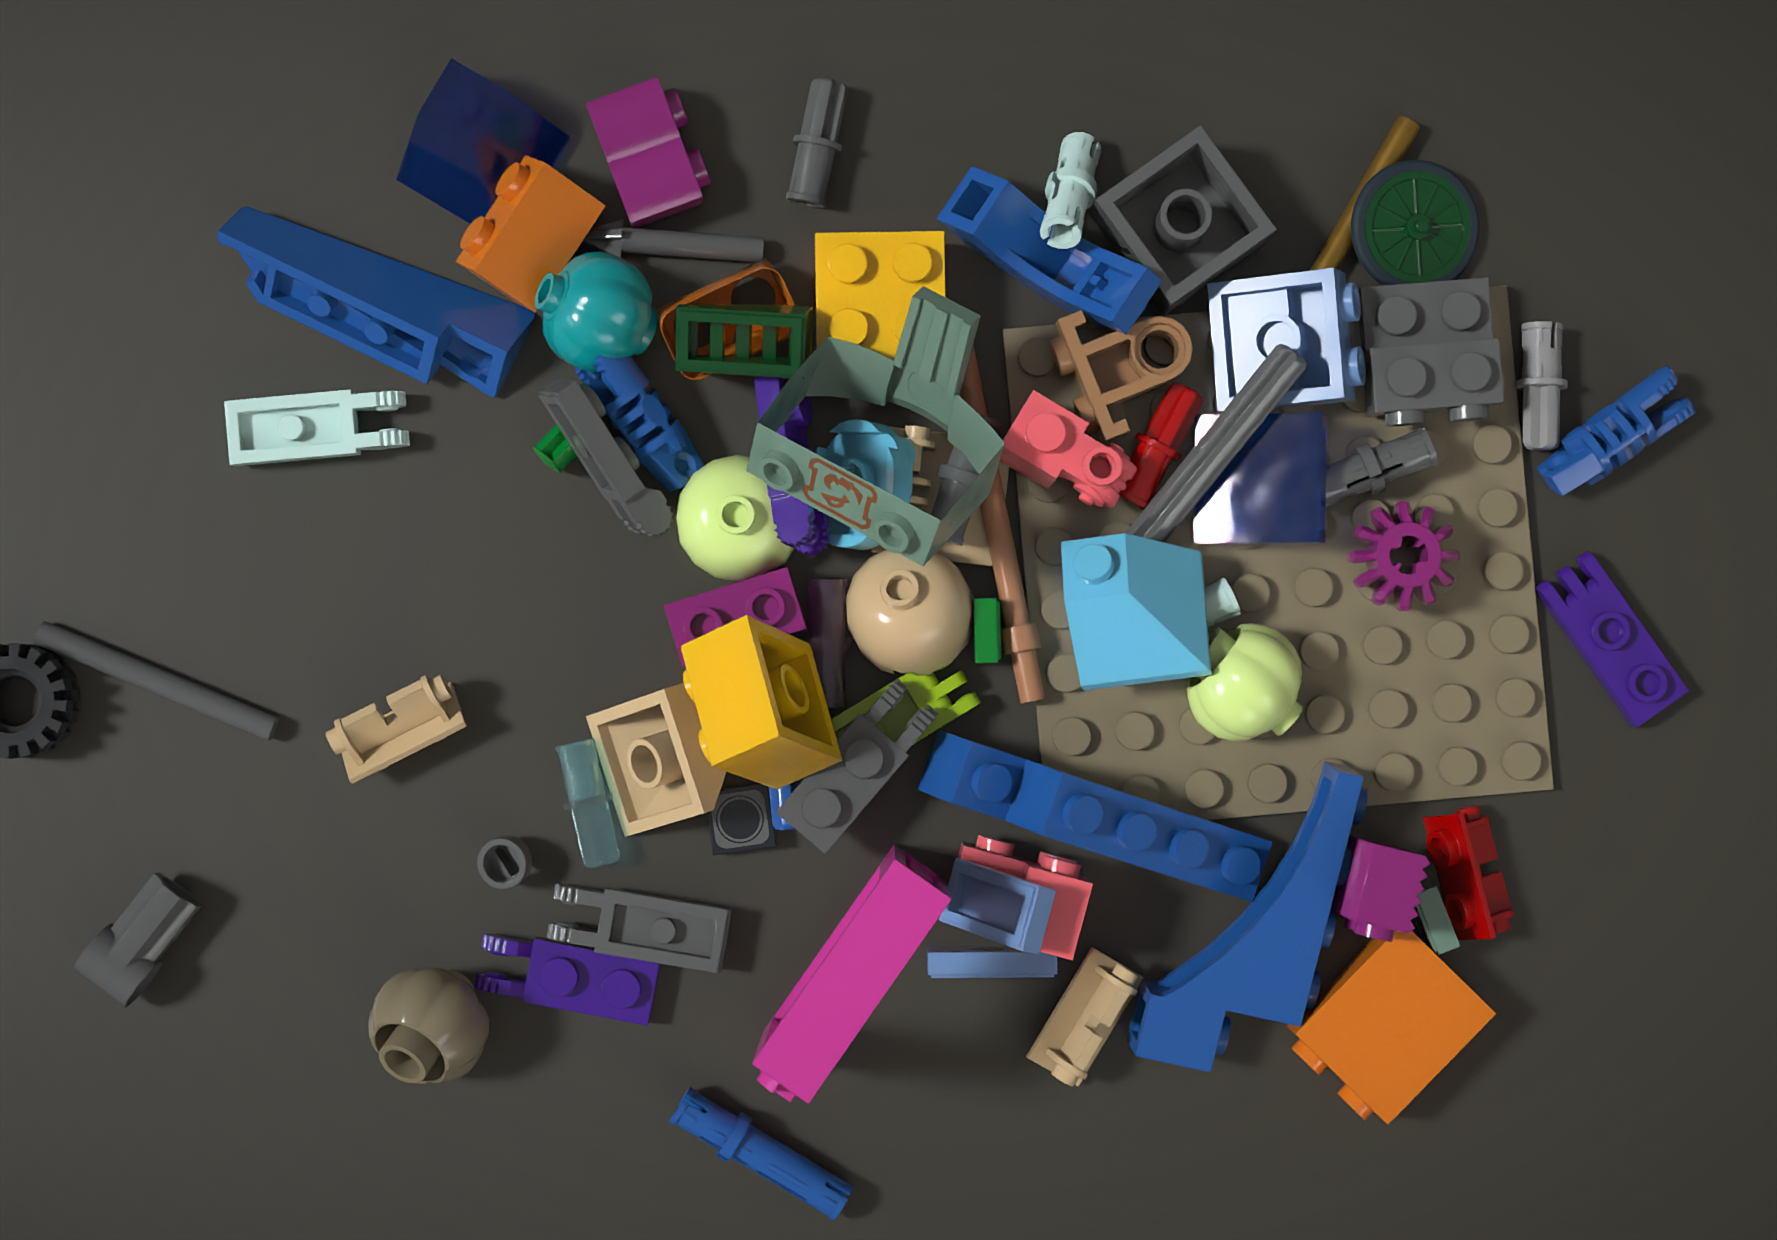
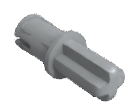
(1541, 384)

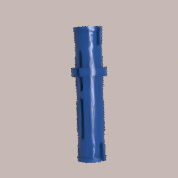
(761, 1153)

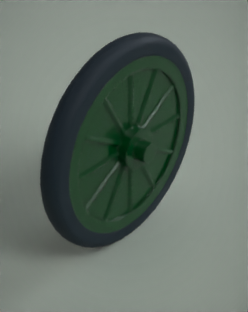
(1414, 224)

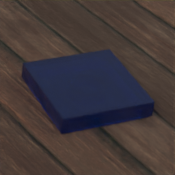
(1270, 487)

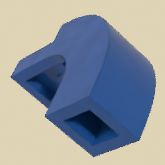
(1006, 231)

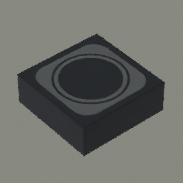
(741, 820)

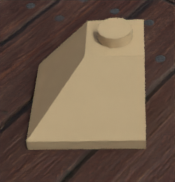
(655, 760)

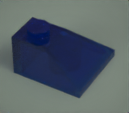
(469, 139)

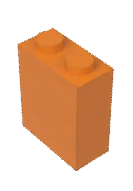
(1389, 1024)

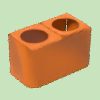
(720, 294)

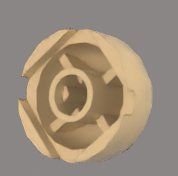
(909, 613)

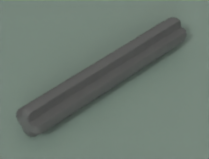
(1219, 444)

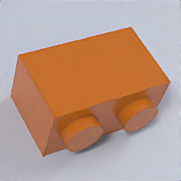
(528, 230)

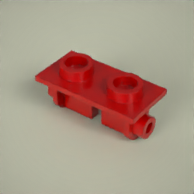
(1473, 901)

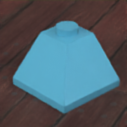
(1135, 610)

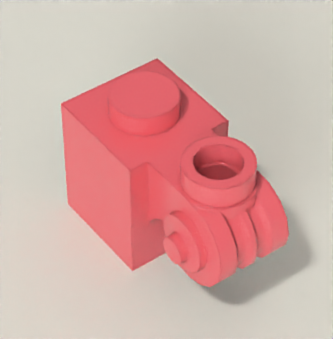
(1052, 444)

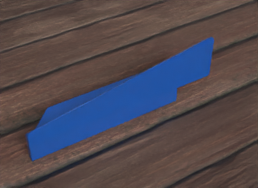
(378, 302)

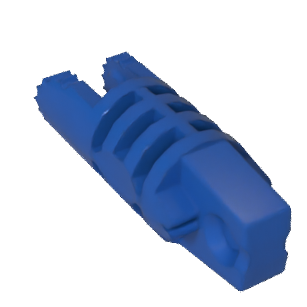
(643, 420)
(1615, 434)

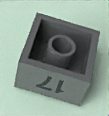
(1183, 218)

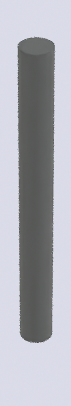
(156, 680)

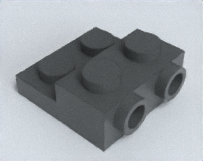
(1430, 351)

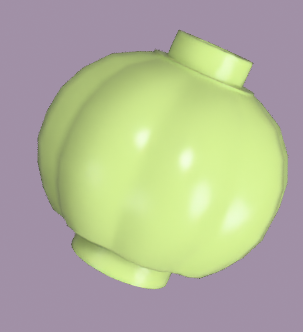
(1250, 684)

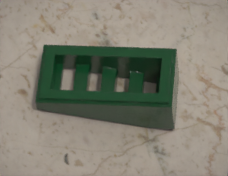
(744, 316)

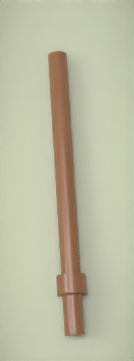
(1020, 636)

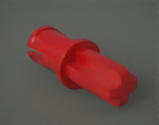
(1161, 442)

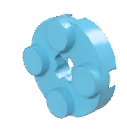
(876, 456)

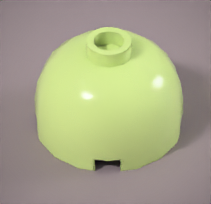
(728, 522)

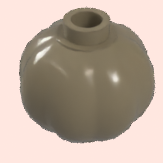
(428, 1025)

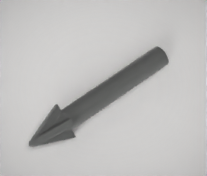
(617, 239)

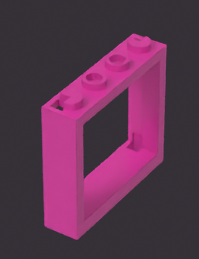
(850, 976)

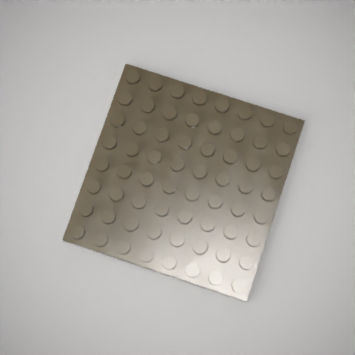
(1407, 699)

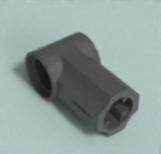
(128, 953)

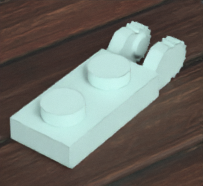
(308, 426)

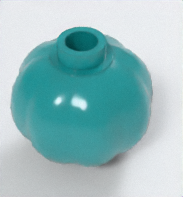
(596, 309)

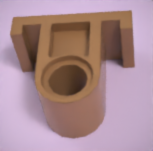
(1113, 368)

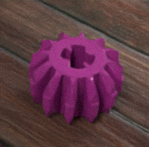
(1416, 575)

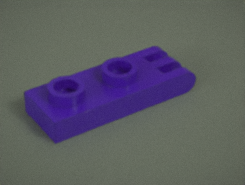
(1612, 641)

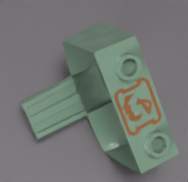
(921, 378)

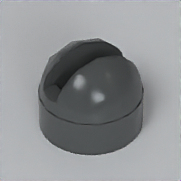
(496, 866)

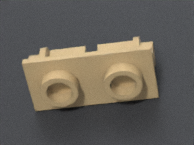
(419, 718)
(1084, 1017)

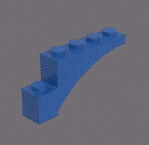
(1094, 816)
(1268, 953)

